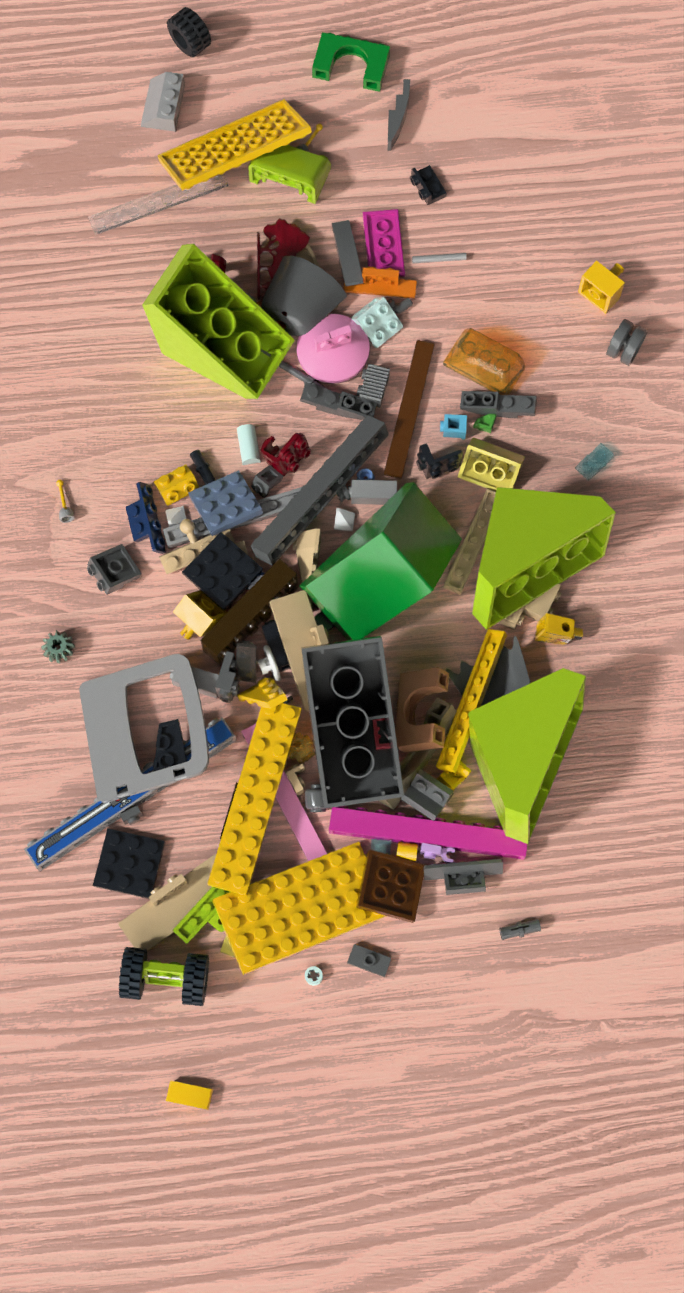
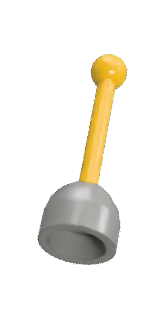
(65, 514)

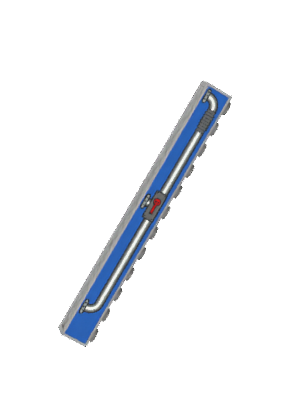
(100, 815)

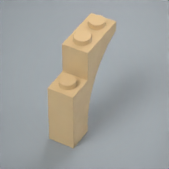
(534, 609)

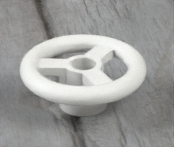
(269, 663)

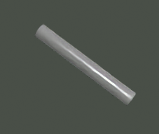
(439, 258)

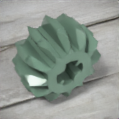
(64, 642)

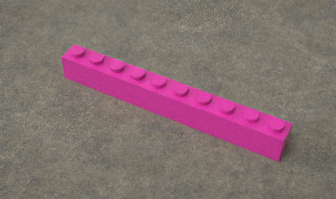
(419, 830)

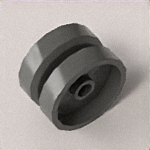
(625, 341)

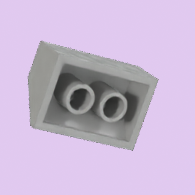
(163, 101)

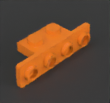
(383, 283)

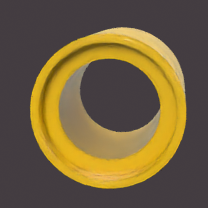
(407, 850)

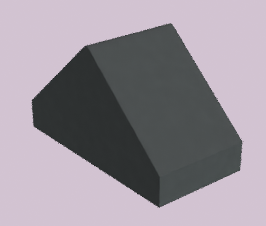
(344, 695)

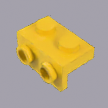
(176, 484)

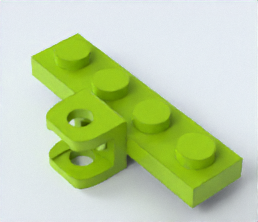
(199, 915)

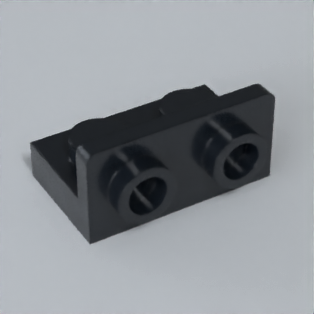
(427, 184)

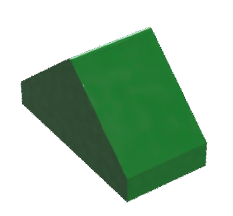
(384, 564)

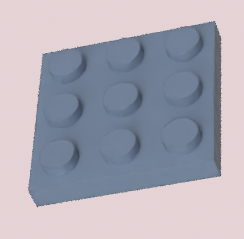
(225, 503)

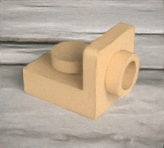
(296, 782)

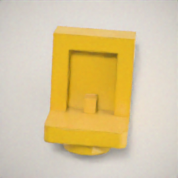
(453, 779)

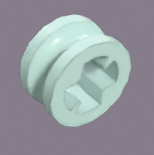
(309, 980)

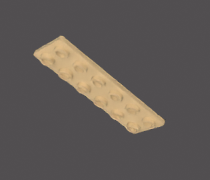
(297, 630)
(167, 907)

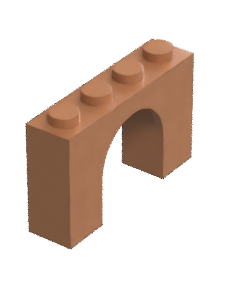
(412, 689)

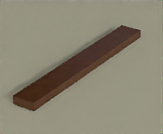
(409, 409)

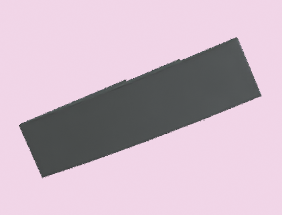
(397, 117)
(347, 253)

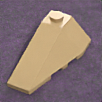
(307, 553)

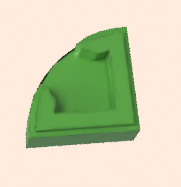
(485, 422)

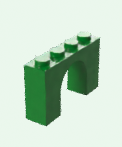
(333, 47)

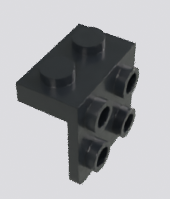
(435, 467)

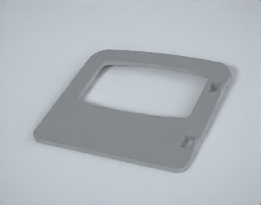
(110, 732)

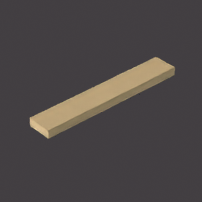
(471, 545)

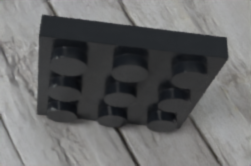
(222, 571)
(129, 863)

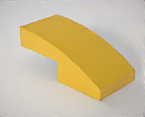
(189, 1095)

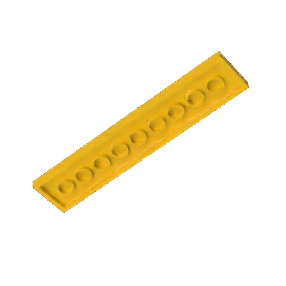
(254, 798)

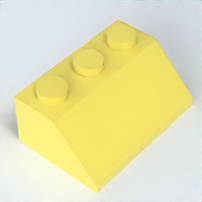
(490, 465)

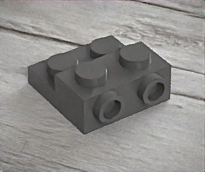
(113, 569)
(227, 682)

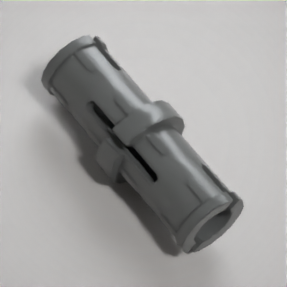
(520, 929)

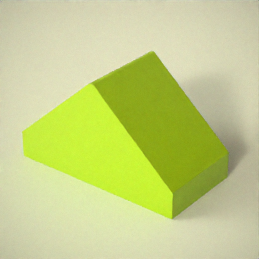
(214, 325)
(534, 545)
(522, 745)

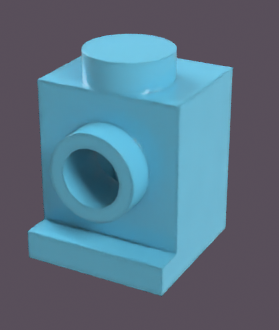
(456, 421)

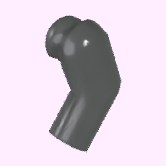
(400, 307)

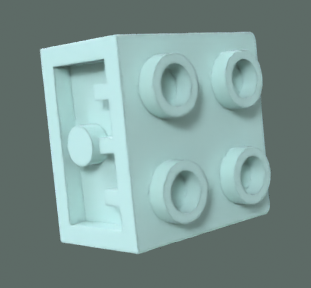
(378, 321)

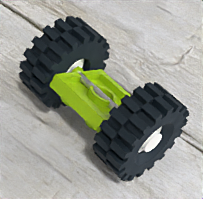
(137, 971)

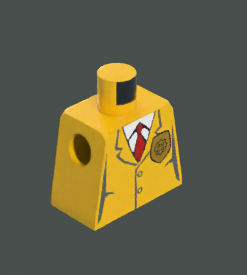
(557, 630)

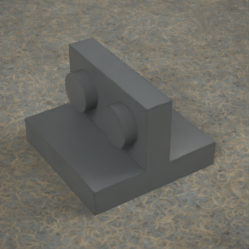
(427, 795)

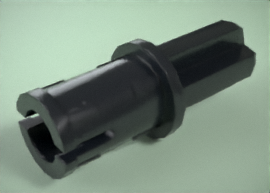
(202, 467)

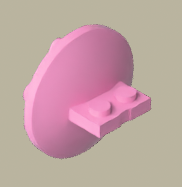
(333, 349)

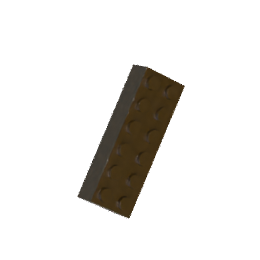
(249, 611)

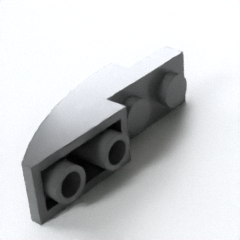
(336, 403)
(502, 405)

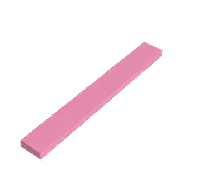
(294, 813)

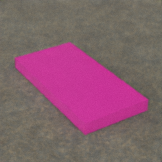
(384, 240)

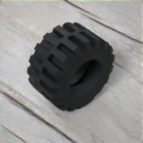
(189, 32)

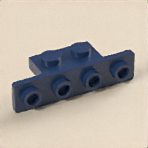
(144, 519)

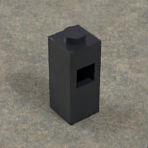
(275, 643)

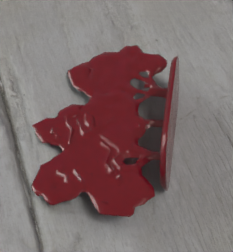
(290, 240)

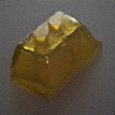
(485, 362)

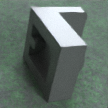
(266, 480)

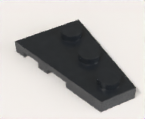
(170, 747)

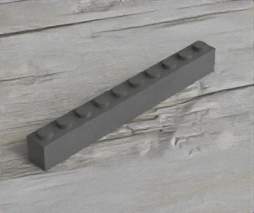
(319, 490)

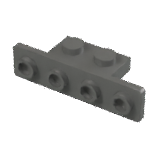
(464, 876)

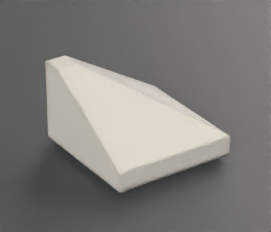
(175, 515)
(344, 520)

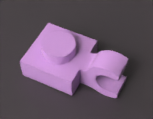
(432, 851)

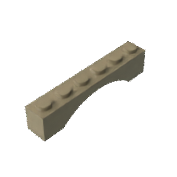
(440, 714)

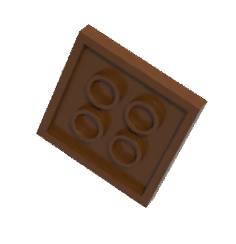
(391, 886)

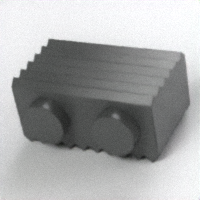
(374, 383)

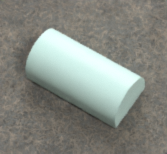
(248, 444)

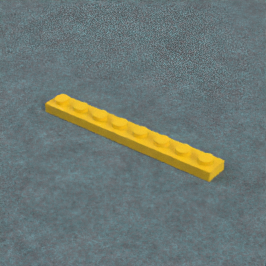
(471, 699)

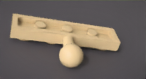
(186, 554)

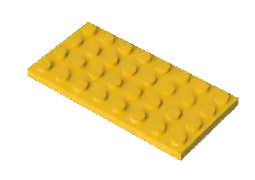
(234, 144)
(295, 909)

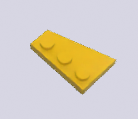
(265, 694)

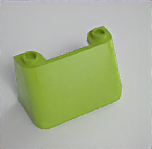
(292, 168)

